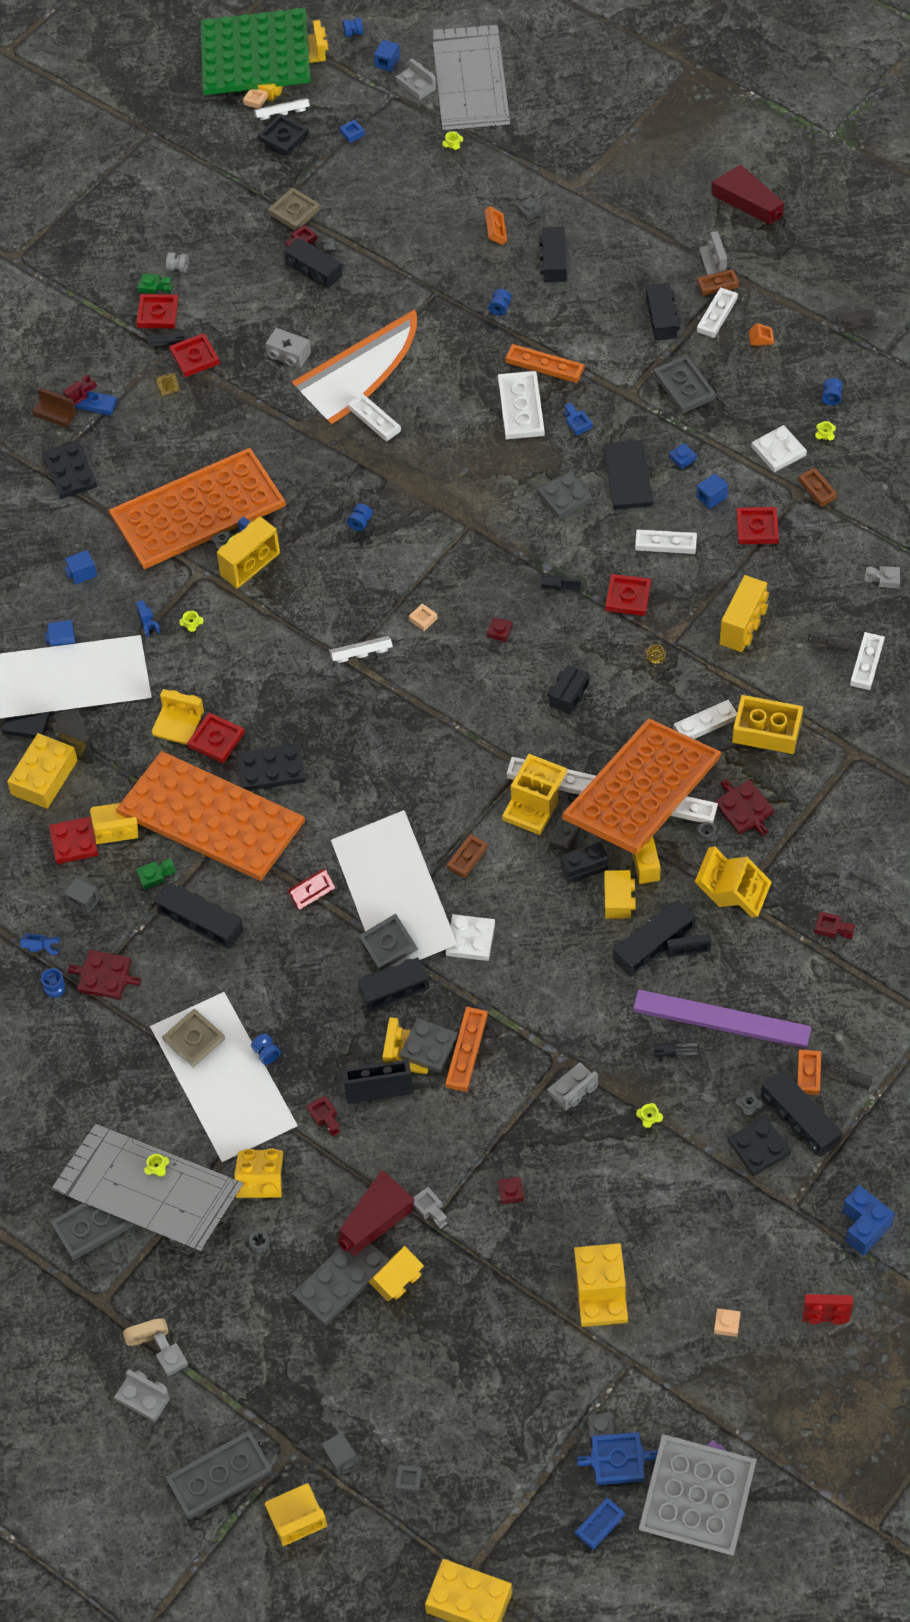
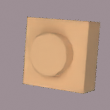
(255, 98)
(423, 617)
(727, 1322)

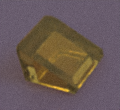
(167, 384)

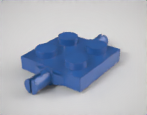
(617, 1458)

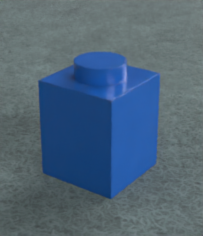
(387, 55)
(712, 491)
(80, 567)
(60, 633)

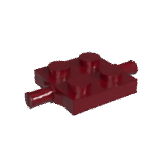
(744, 807)
(104, 974)

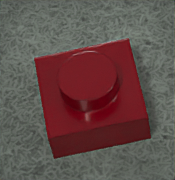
(499, 629)
(510, 1190)

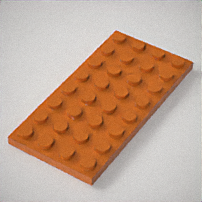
(196, 508)
(641, 786)
(211, 815)

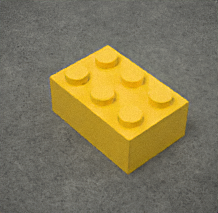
(248, 552)
(744, 614)
(767, 724)
(42, 770)
(467, 1595)

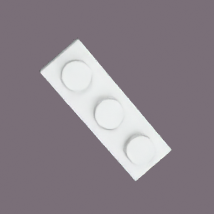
(283, 108)
(717, 312)
(374, 417)
(666, 541)
(360, 649)
(867, 661)
(707, 720)

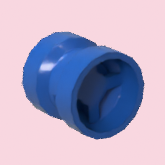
(353, 27)
(500, 302)
(832, 391)
(358, 518)
(53, 982)
(264, 1047)

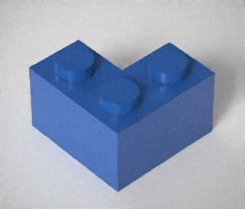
(870, 1219)

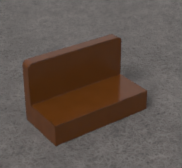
(54, 408)

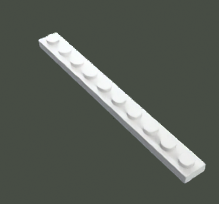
(576, 782)

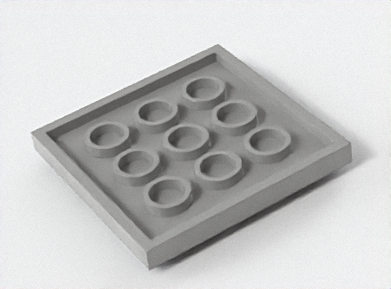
(697, 1494)

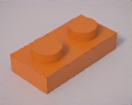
(495, 225)
(809, 1071)

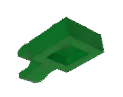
(152, 283)
(153, 874)

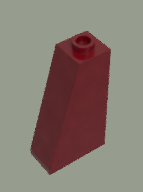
(748, 194)
(375, 1214)

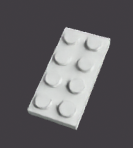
(521, 405)

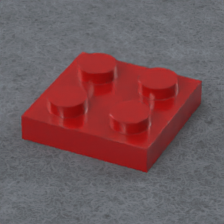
(157, 311)
(194, 355)
(757, 525)
(628, 594)
(215, 737)
(73, 840)
(827, 1309)

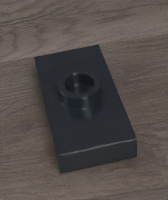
(689, 945)

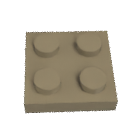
(294, 209)
(193, 1037)

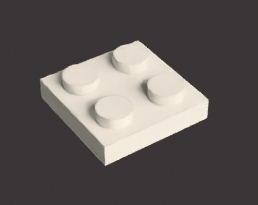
(779, 448)
(472, 936)

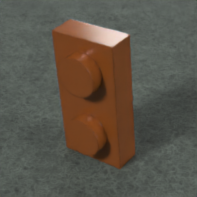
(711, 283)
(817, 487)
(467, 856)

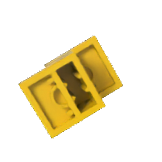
(534, 794)
(733, 881)
(601, 1285)

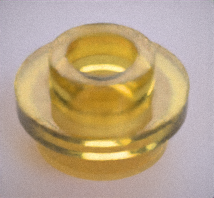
(655, 649)

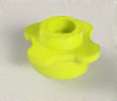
(452, 140)
(825, 431)
(191, 616)
(649, 1109)
(152, 1161)

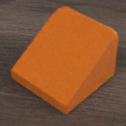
(761, 335)

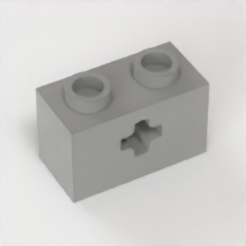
(288, 348)

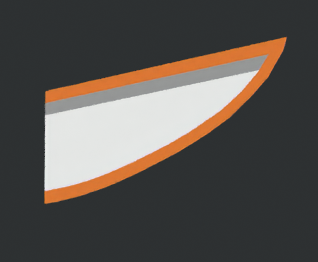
(358, 368)

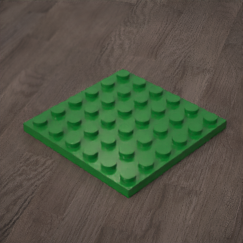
(255, 51)

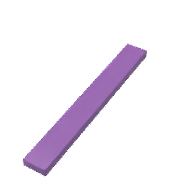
(722, 1019)

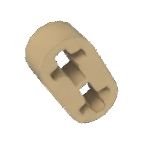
(144, 1332)

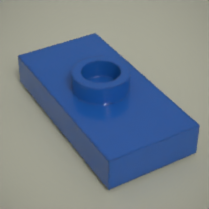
(98, 403)
(600, 1523)

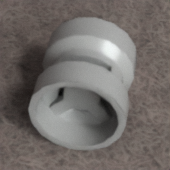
(177, 262)

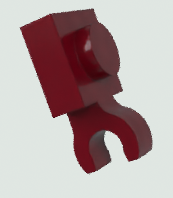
(304, 233)
(78, 390)
(831, 924)
(324, 1113)

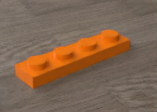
(544, 363)
(466, 1049)

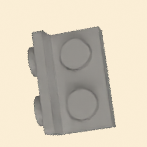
(417, 80)
(714, 255)
(573, 1086)
(143, 1395)

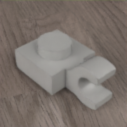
(886, 576)
(428, 1205)
(170, 1356)

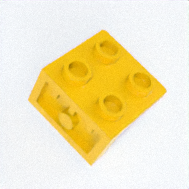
(394, 1042)
(296, 1514)

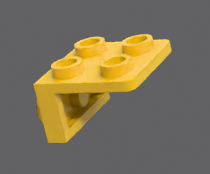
(317, 45)
(178, 716)
(110, 826)
(259, 1173)

